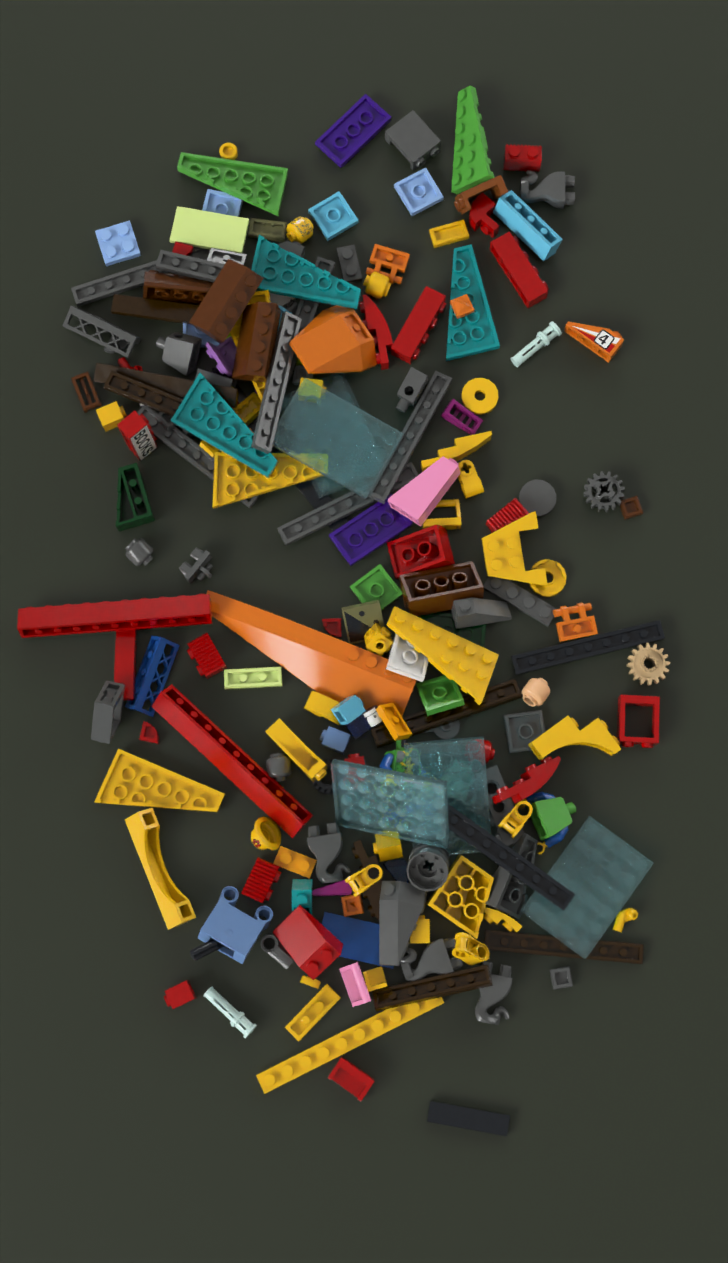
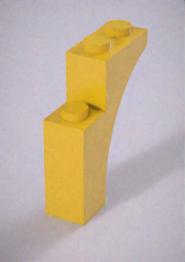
(567, 733)
(297, 750)

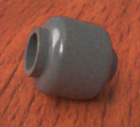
(139, 552)
(279, 767)

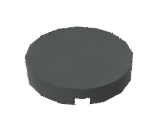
(538, 497)

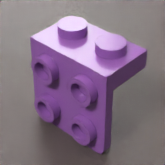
(224, 355)

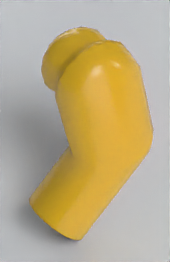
(624, 916)

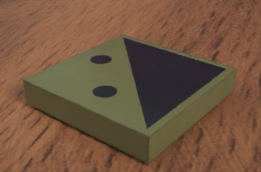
(360, 619)

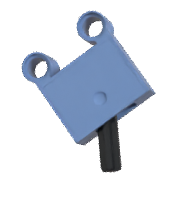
(231, 929)

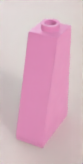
(425, 491)

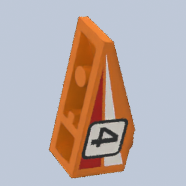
(597, 339)

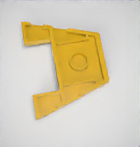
(505, 556)

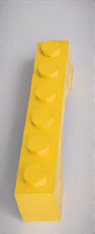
(145, 834)

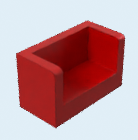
(351, 1078)

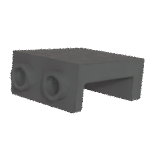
(413, 139)

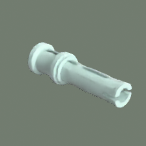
(541, 337)
(237, 1018)

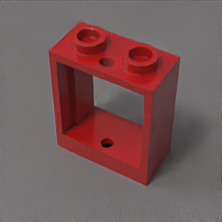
(635, 700)

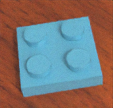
(333, 216)

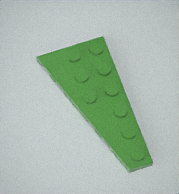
(470, 149)
(248, 181)

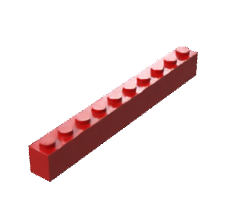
(114, 616)
(232, 761)

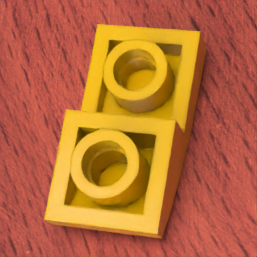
(321, 706)
(495, 916)

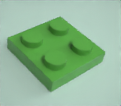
(376, 586)
(439, 695)

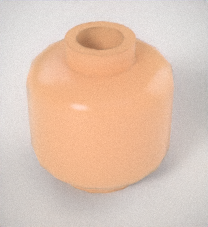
(535, 692)

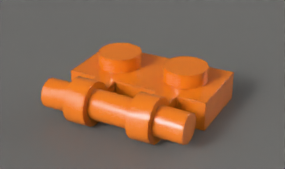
(390, 259)
(575, 628)

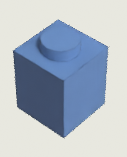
(335, 739)

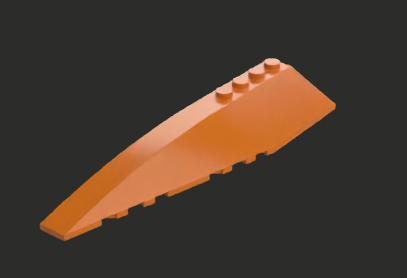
(314, 657)

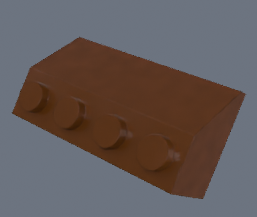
(174, 287)
(226, 300)
(256, 341)
(437, 588)

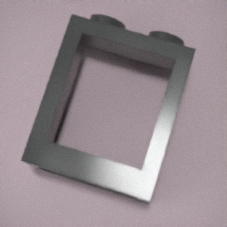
(107, 712)

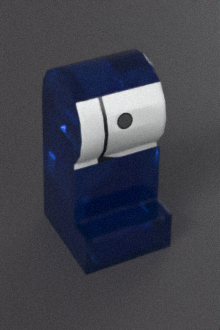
(364, 722)

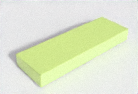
(253, 678)

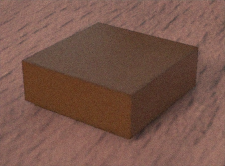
(631, 507)

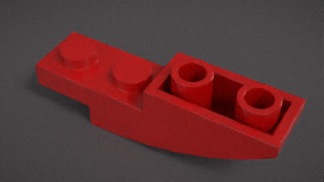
(378, 329)
(530, 781)

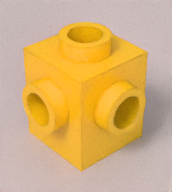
(378, 639)

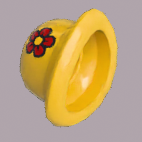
(266, 834)

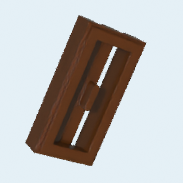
(91, 405)

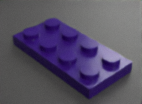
(353, 130)
(369, 531)

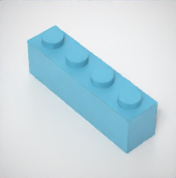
(527, 225)

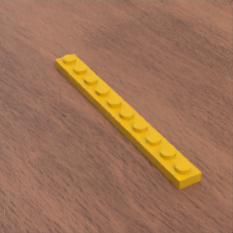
(342, 1043)

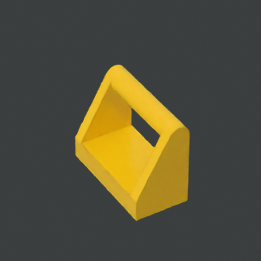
(448, 523)

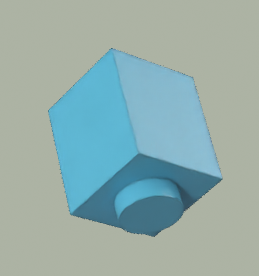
(348, 710)

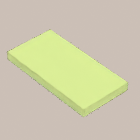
(209, 230)

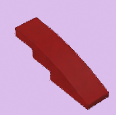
(125, 661)

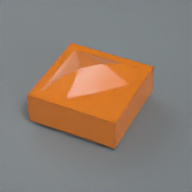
(462, 306)
(352, 905)

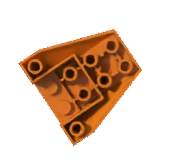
(335, 343)

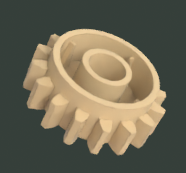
(655, 657)

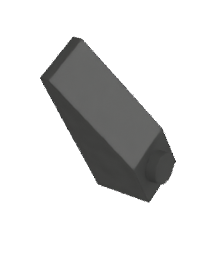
(478, 611)

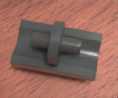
(191, 572)

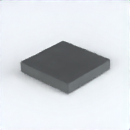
(523, 729)

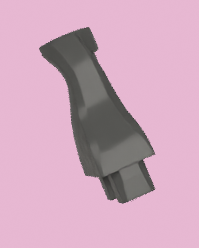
(550, 189)
(326, 850)
(433, 960)
(493, 994)

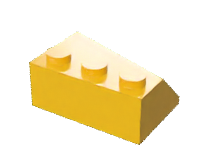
(463, 895)

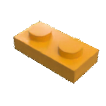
(394, 721)
(295, 862)

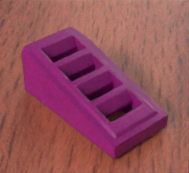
(458, 422)
(336, 889)

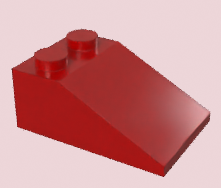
(421, 551)
(308, 942)

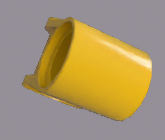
(470, 482)
(515, 819)
(363, 879)
(470, 949)

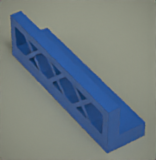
(148, 669)

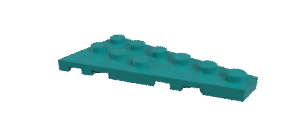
(298, 278)
(475, 331)
(215, 422)

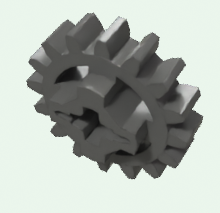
(598, 486)

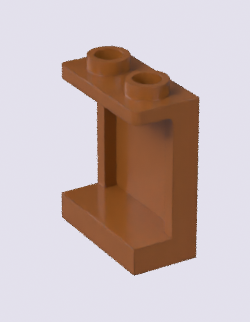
(495, 185)

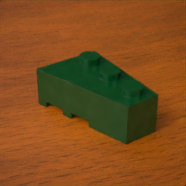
(133, 501)

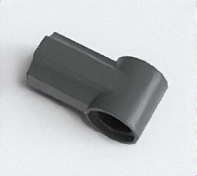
(278, 952)

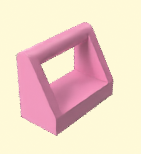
(355, 984)

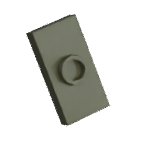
(268, 229)

